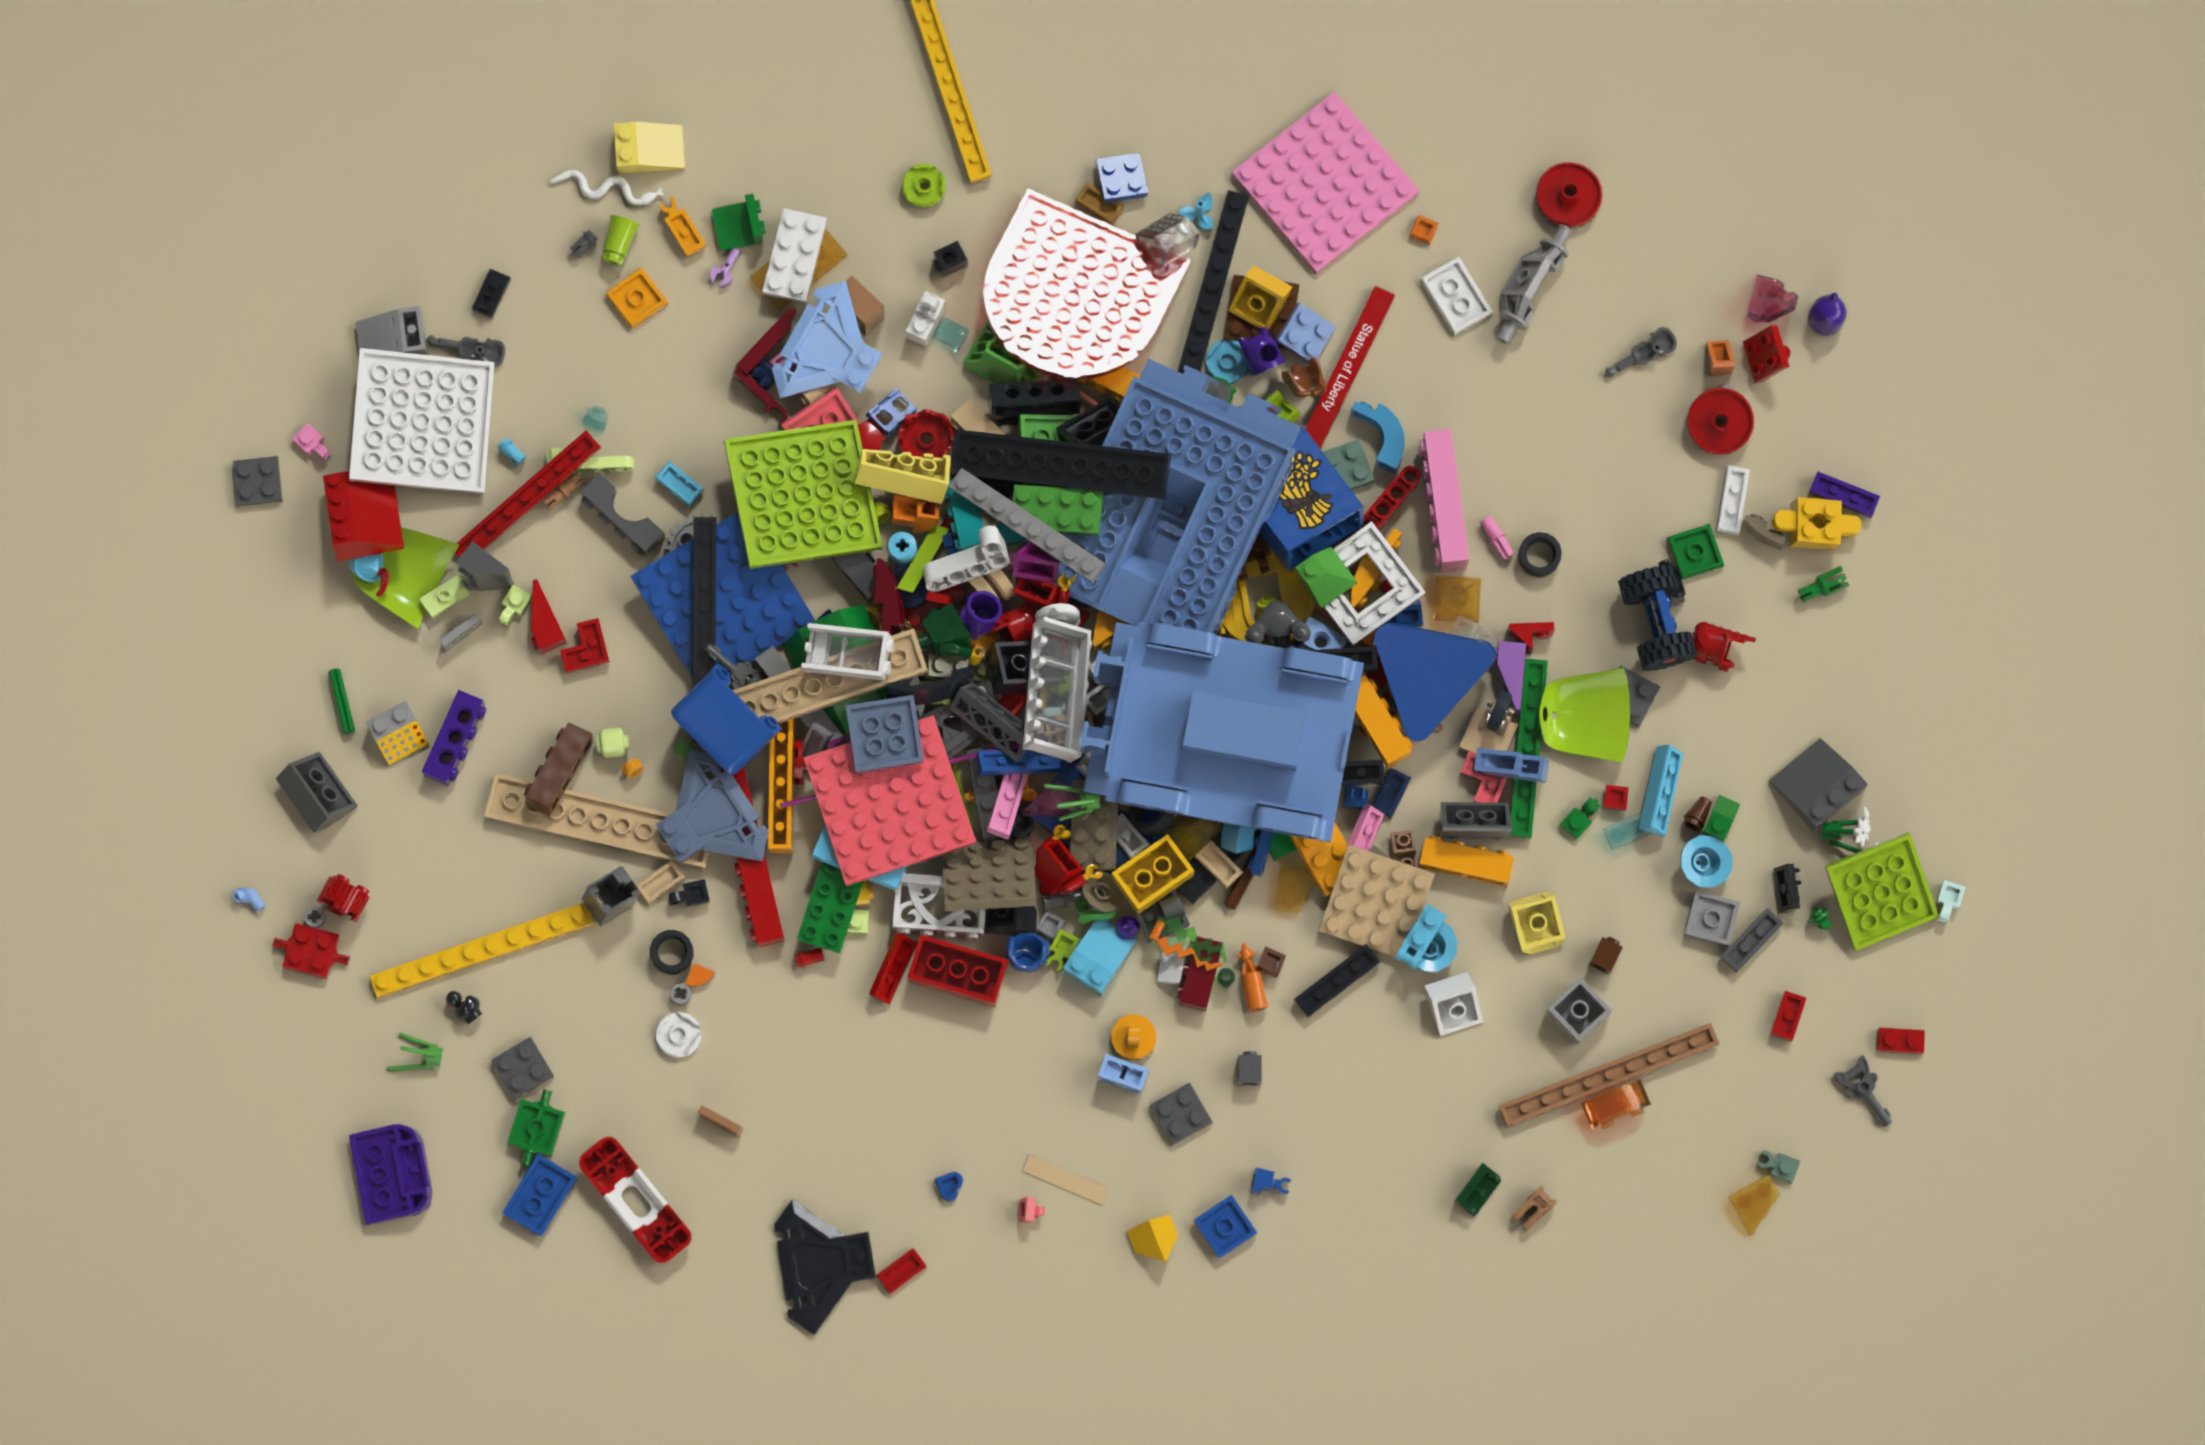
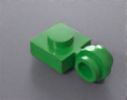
(1576, 821)

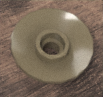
(1110, 897)

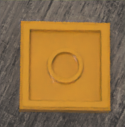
(636, 298)

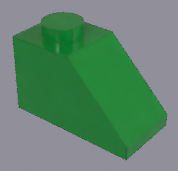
(1721, 818)

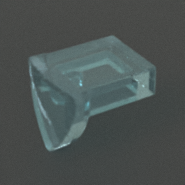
(951, 334)

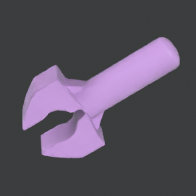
(725, 269)

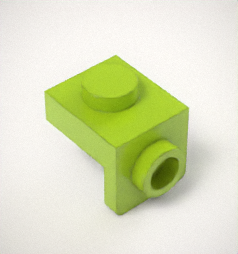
(1288, 412)

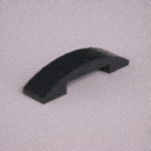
(931, 691)

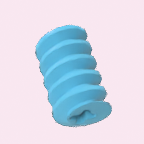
(901, 541)

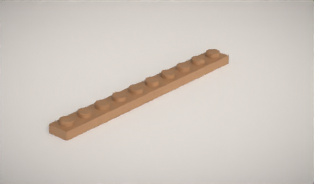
(1608, 1075)

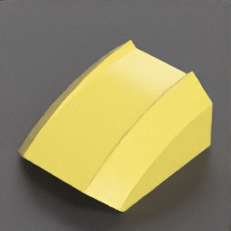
(1537, 922)

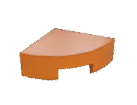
(699, 976)

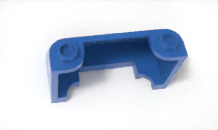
(723, 722)

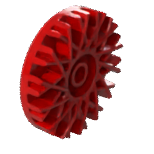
(1561, 208)
(1737, 417)

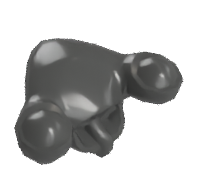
(1277, 625)

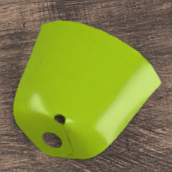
(1590, 714)

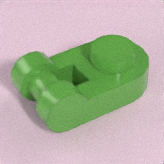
(1085, 916)

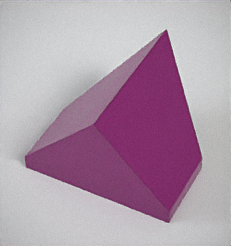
(1035, 564)

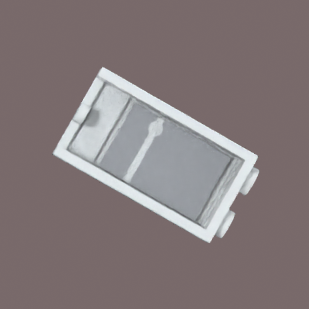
(848, 652)

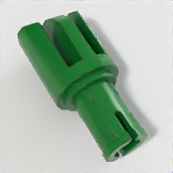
(1823, 586)

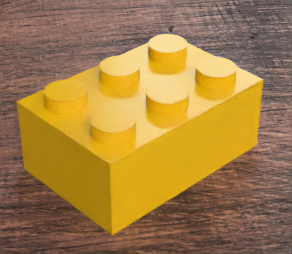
(1152, 874)

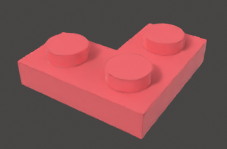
(1490, 786)

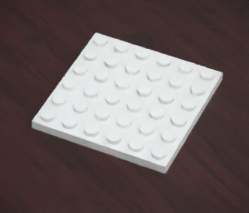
(421, 421)

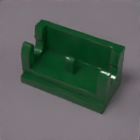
(1478, 1190)

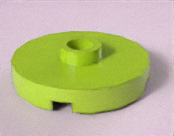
(927, 175)

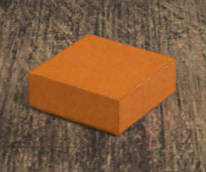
(1423, 229)

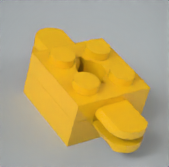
(1816, 523)

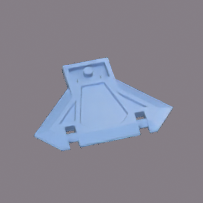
(826, 347)

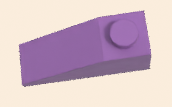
(1510, 668)

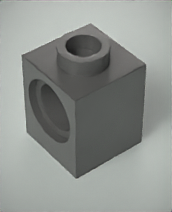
(1249, 1069)

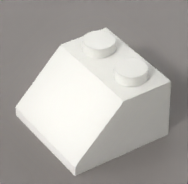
(1454, 1003)

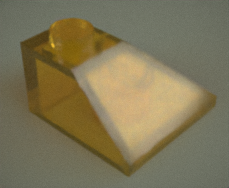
(1457, 597)
(1192, 834)

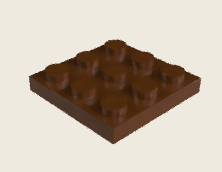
(1238, 327)

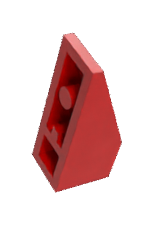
(544, 626)

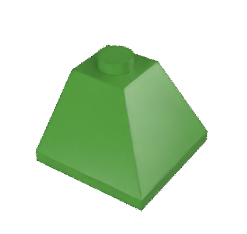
(1325, 576)

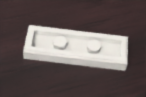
(1733, 500)

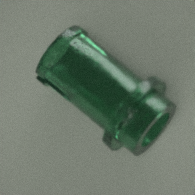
(1226, 972)

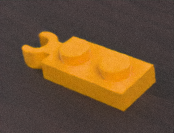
(683, 229)

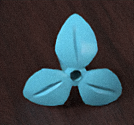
(1203, 205)

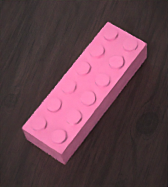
(1445, 501)

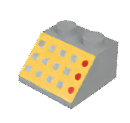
(397, 733)

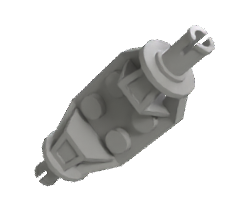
(1525, 281)

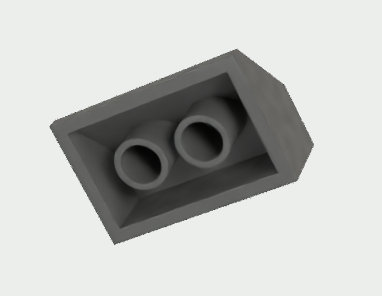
(482, 570)
(316, 791)
(1475, 820)

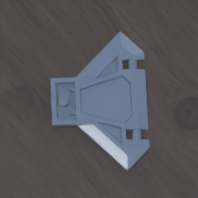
(712, 815)

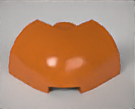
(914, 513)

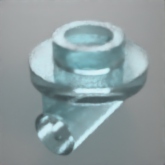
(596, 417)

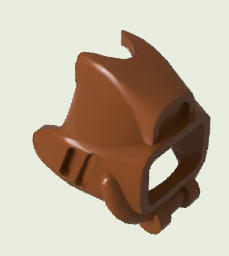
(1305, 378)

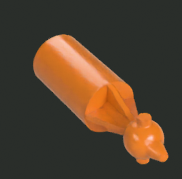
(1252, 981)

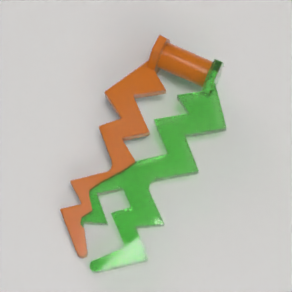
(1196, 947)

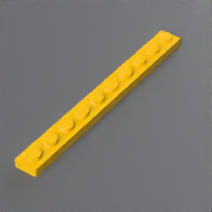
(951, 90)
(481, 950)

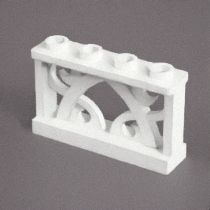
(915, 885)

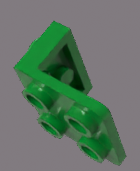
(739, 224)

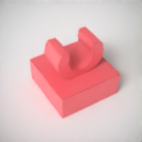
(1028, 1210)

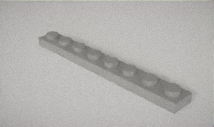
(1027, 525)

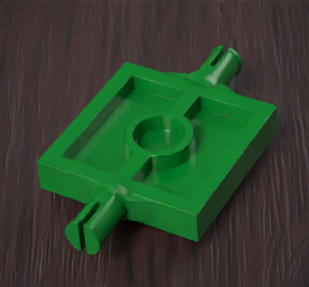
(536, 1127)

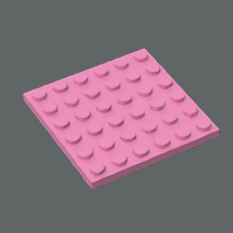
(1325, 182)

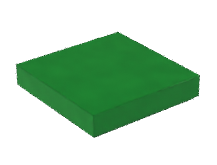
(1695, 552)

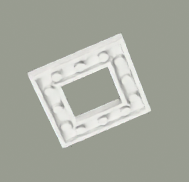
(1404, 593)

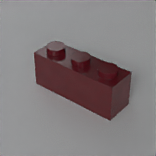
(1198, 981)

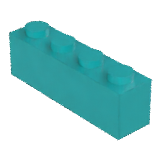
(966, 520)

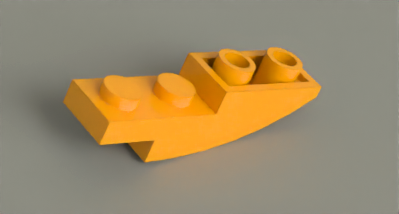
(1368, 575)

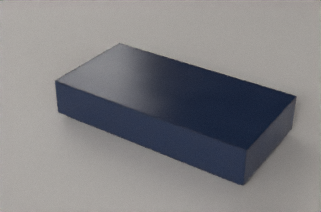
(1391, 792)

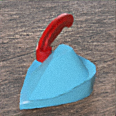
(370, 570)

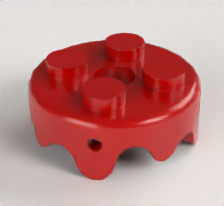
(926, 423)

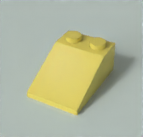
(648, 147)

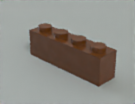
(558, 768)

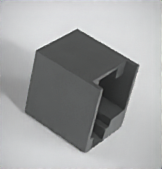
(610, 896)

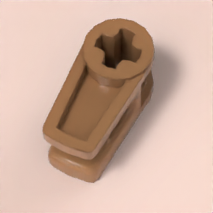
(1534, 1201)

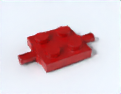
(311, 951)

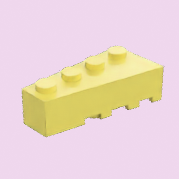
(904, 474)

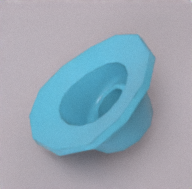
(1713, 860)
(1442, 950)

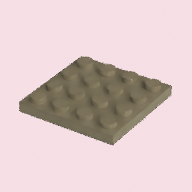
(990, 875)

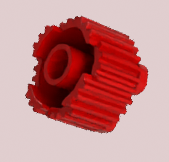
(343, 897)

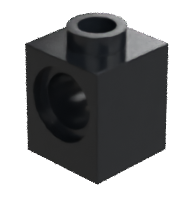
(954, 250)

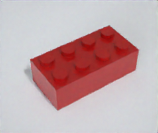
(957, 970)

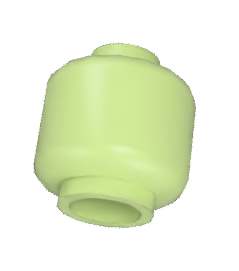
(612, 742)

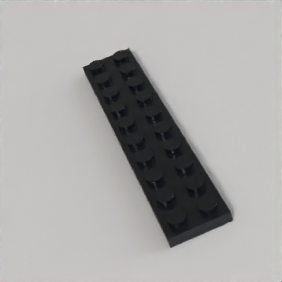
(1061, 464)

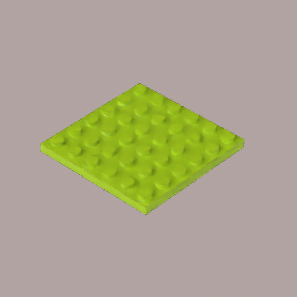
(801, 495)

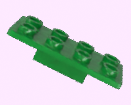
(829, 910)

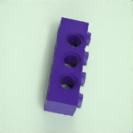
(462, 704)

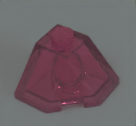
(1770, 300)
(1046, 803)

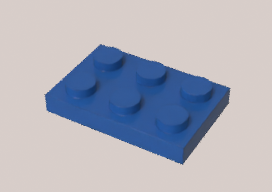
(540, 1195)

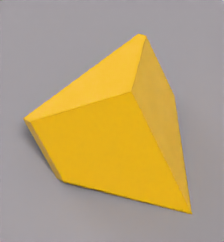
(1154, 1238)

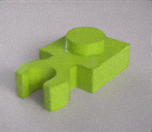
(1063, 946)

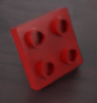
(1766, 354)

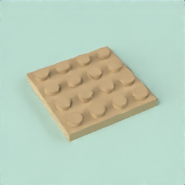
(1375, 900)

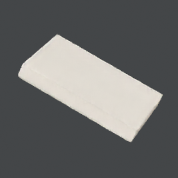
(1456, 296)

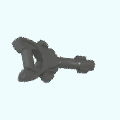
(737, 672)
(1863, 1088)

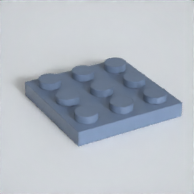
(884, 734)

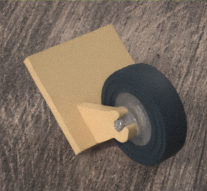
(1490, 726)

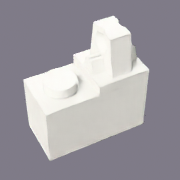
(925, 318)

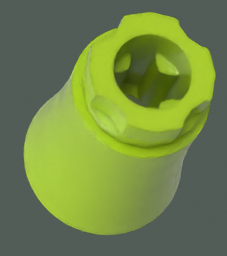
(618, 239)

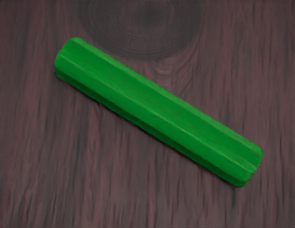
(341, 701)

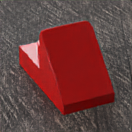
(1524, 631)

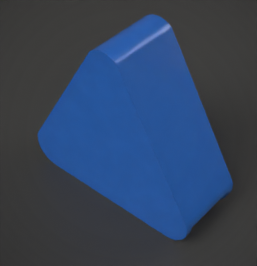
(1429, 672)

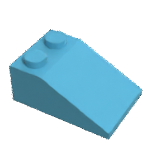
(1098, 956)

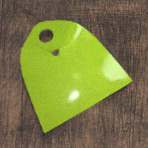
(411, 574)

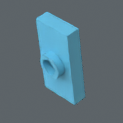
(679, 484)

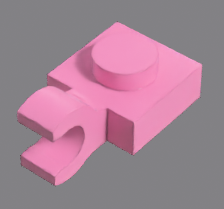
(310, 440)

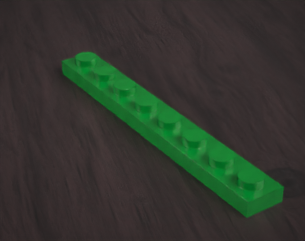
(1528, 744)

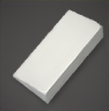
(1171, 966)

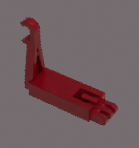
(757, 354)

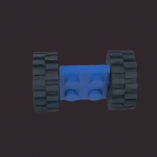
(1651, 588)

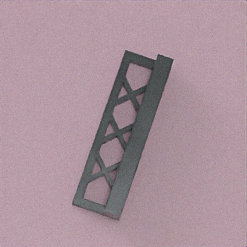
(993, 713)

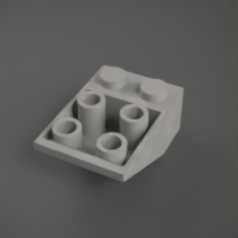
(394, 331)

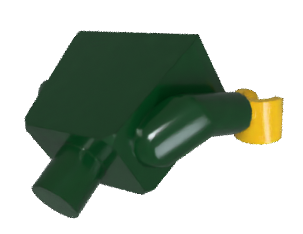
(947, 635)

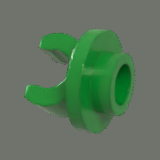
(1819, 917)

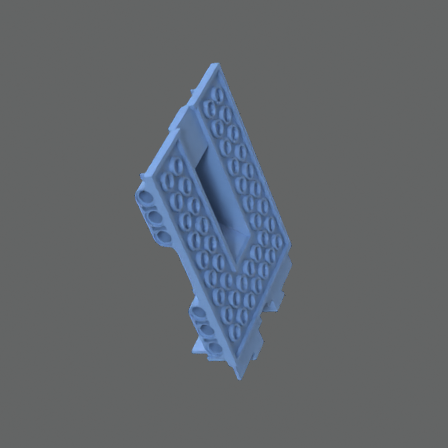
(1184, 553)
(1223, 729)

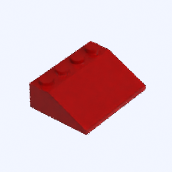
(362, 517)

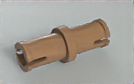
(563, 491)

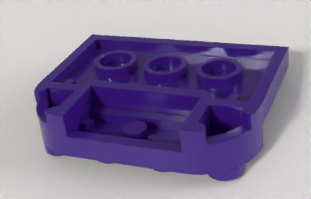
(391, 1173)

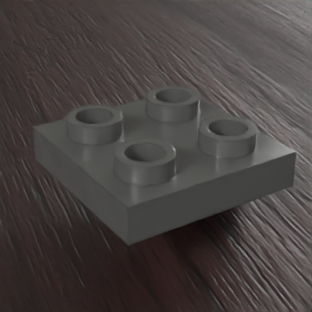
(1167, 908)

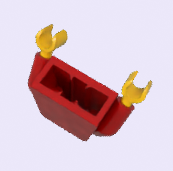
(1043, 593)
(1058, 868)

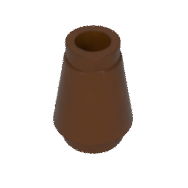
(1697, 814)

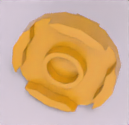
(1133, 1037)

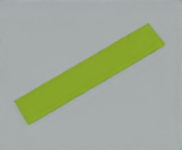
(924, 555)

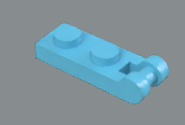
(1421, 935)

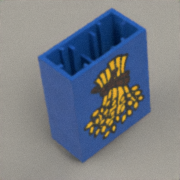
(1312, 508)

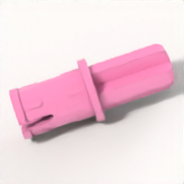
(1497, 537)

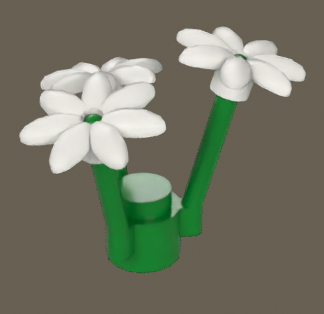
(1834, 831)

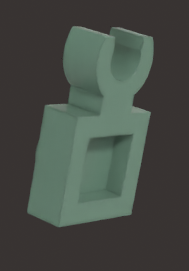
(1782, 1166)

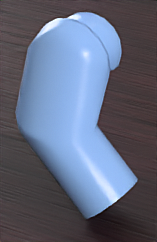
(248, 895)

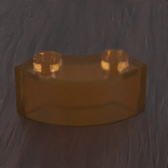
(1615, 1104)

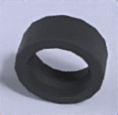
(1539, 571)
(1151, 828)
(671, 969)

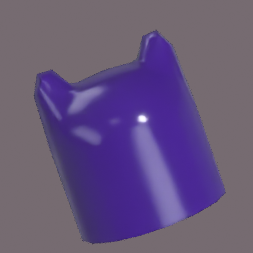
(1827, 314)
(1260, 352)
(981, 613)

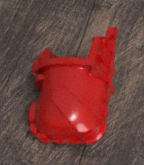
(1017, 623)
(1716, 643)

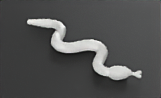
(583, 185)

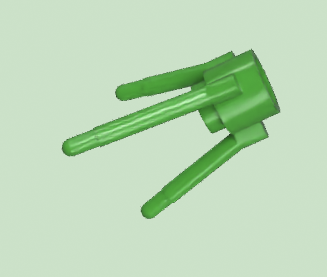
(1087, 801)
(431, 1055)

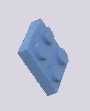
(1305, 333)

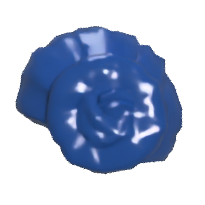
(1026, 951)

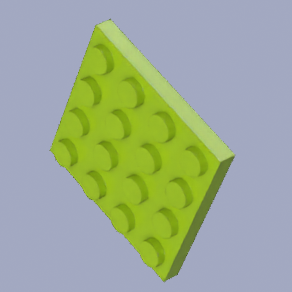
(1881, 891)

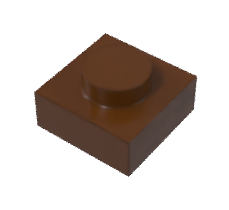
(1271, 962)

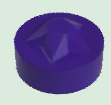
(1127, 927)

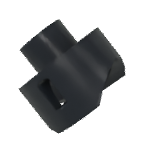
(1022, 826)

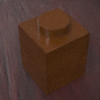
(1606, 955)

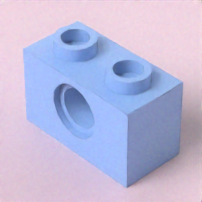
(1321, 631)

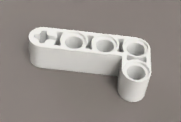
(968, 563)

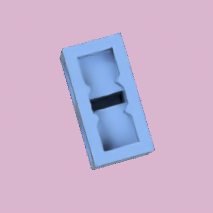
(1123, 1074)

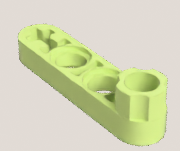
(598, 464)

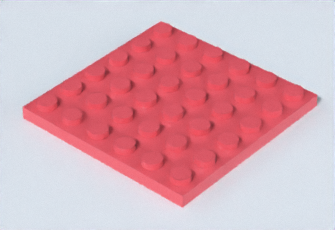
(890, 814)

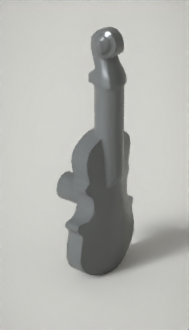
(1660, 342)
(471, 348)

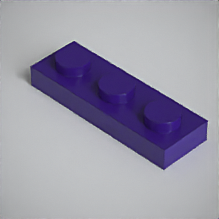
(1850, 495)

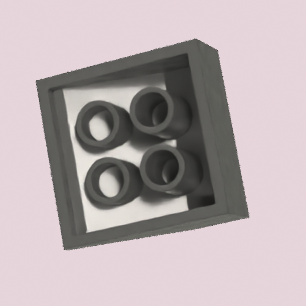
(1818, 784)

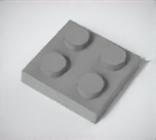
(1712, 918)

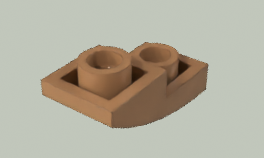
(1404, 847)

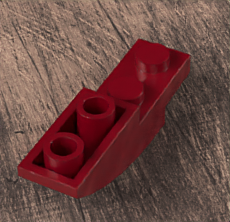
(888, 596)

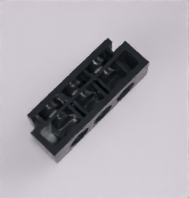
(1036, 398)

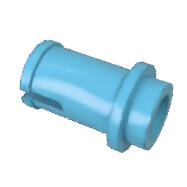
(511, 451)

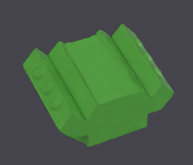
(995, 362)

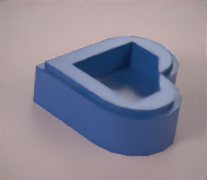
(949, 1185)

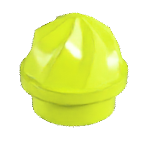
(882, 512)

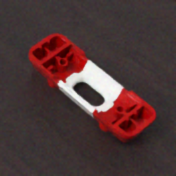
(611, 1173)

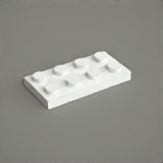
(794, 255)

